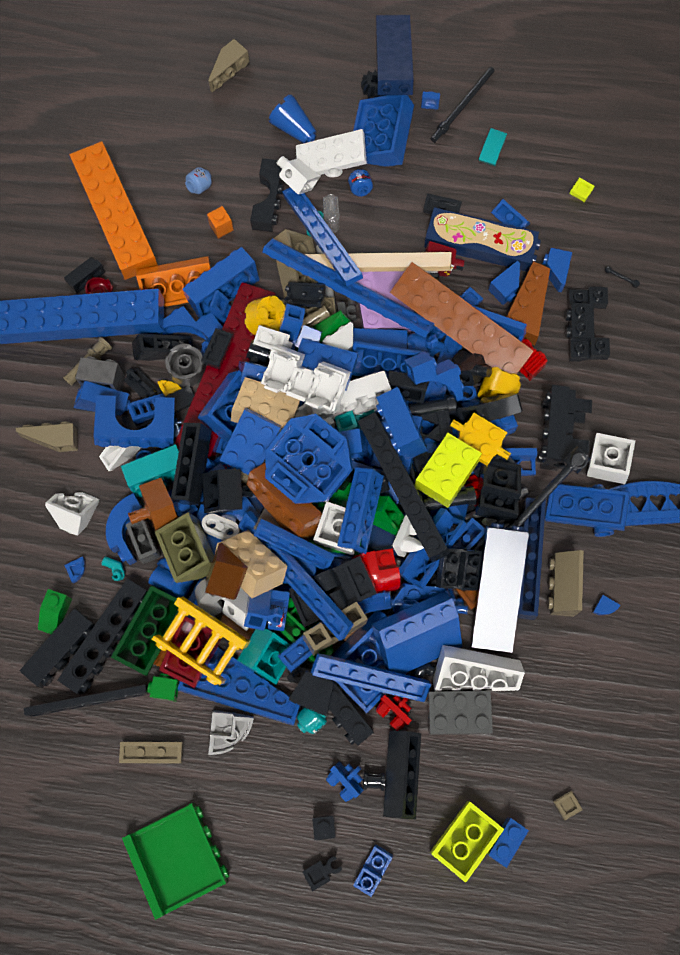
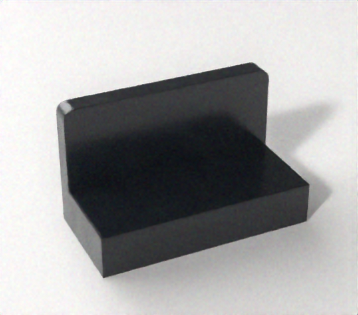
(78, 277)

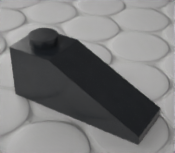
(156, 347)

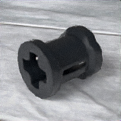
(374, 781)

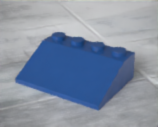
(385, 128)
(418, 633)
(363, 649)

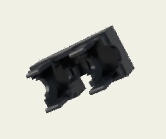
(560, 414)

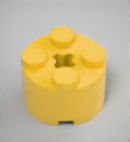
(265, 313)
(499, 384)

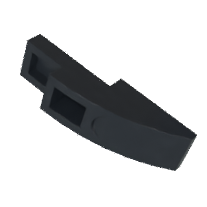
(489, 408)

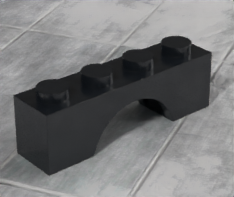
(264, 213)

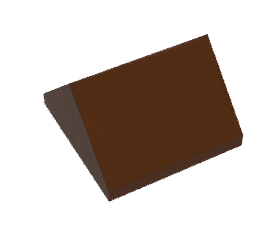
(225, 574)

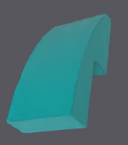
(492, 147)

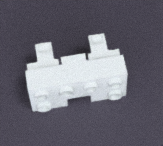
(318, 388)

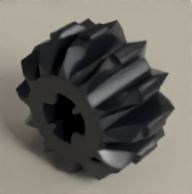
(369, 84)

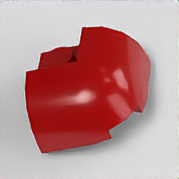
(382, 569)

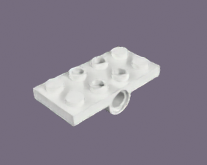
(334, 153)

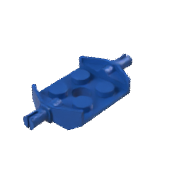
(412, 592)

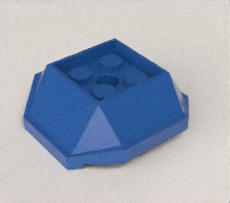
(288, 460)

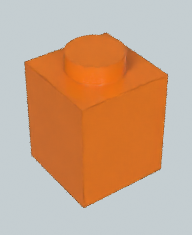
(220, 222)

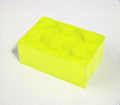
(448, 470)
(466, 841)

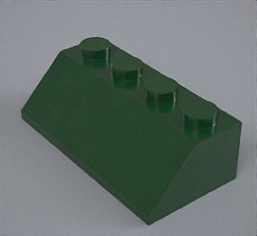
(151, 619)

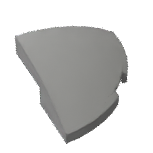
(227, 730)

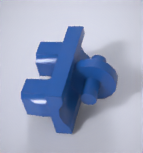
(349, 778)

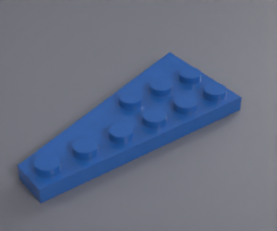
(244, 691)

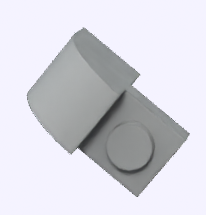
(210, 603)

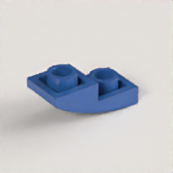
(373, 870)

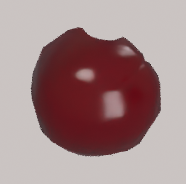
(98, 285)

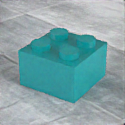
(263, 654)

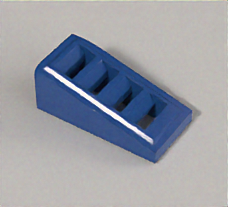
(139, 405)

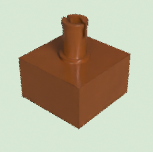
(157, 505)

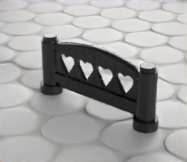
(438, 413)

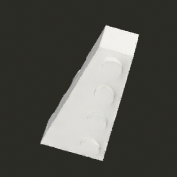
(359, 396)
(476, 671)

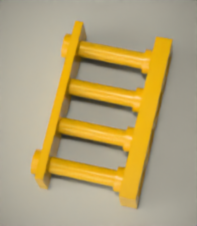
(219, 630)

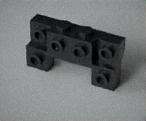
(581, 324)

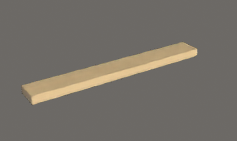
(394, 261)

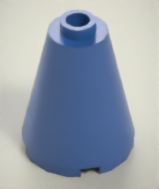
(292, 120)

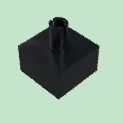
(223, 491)

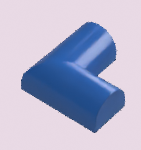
(164, 581)

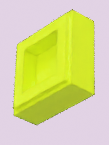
(582, 189)

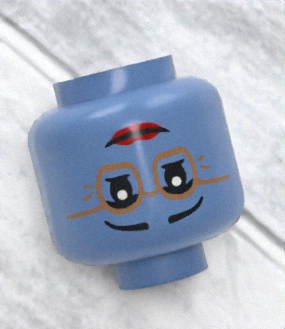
(198, 180)

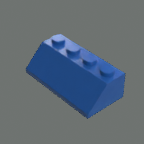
(225, 277)
(378, 358)

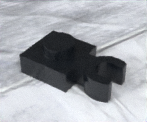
(318, 873)

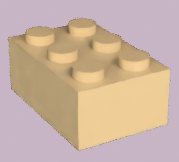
(272, 405)
(264, 567)

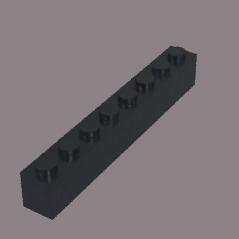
(404, 488)

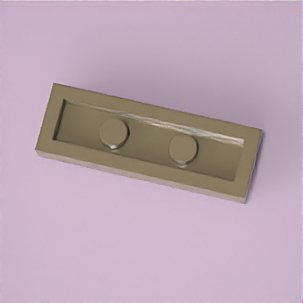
(151, 752)

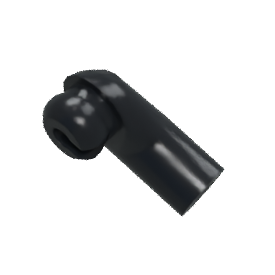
(426, 668)

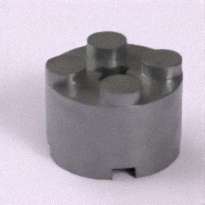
(177, 359)

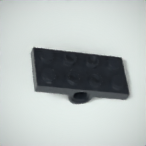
(342, 584)

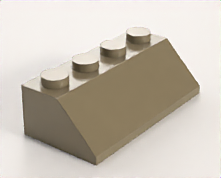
(300, 243)

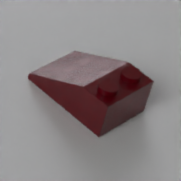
(177, 667)

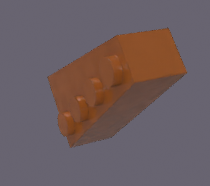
(295, 518)

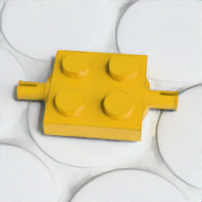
(483, 437)

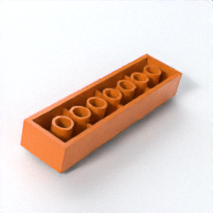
(113, 209)

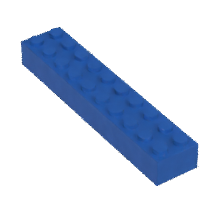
(81, 316)

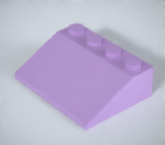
(382, 284)

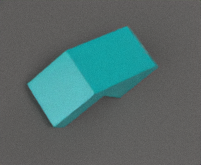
(349, 420)

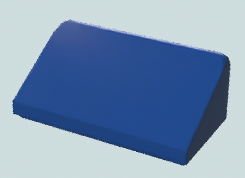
(509, 215)

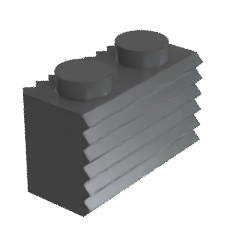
(143, 541)

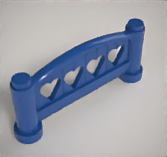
(649, 514)

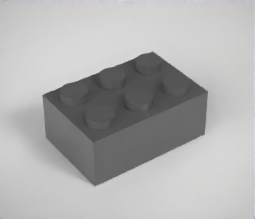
(459, 713)

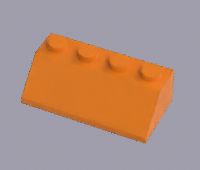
(172, 278)

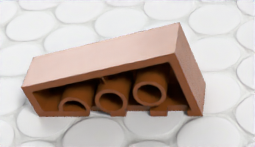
(530, 301)

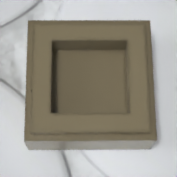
(567, 805)

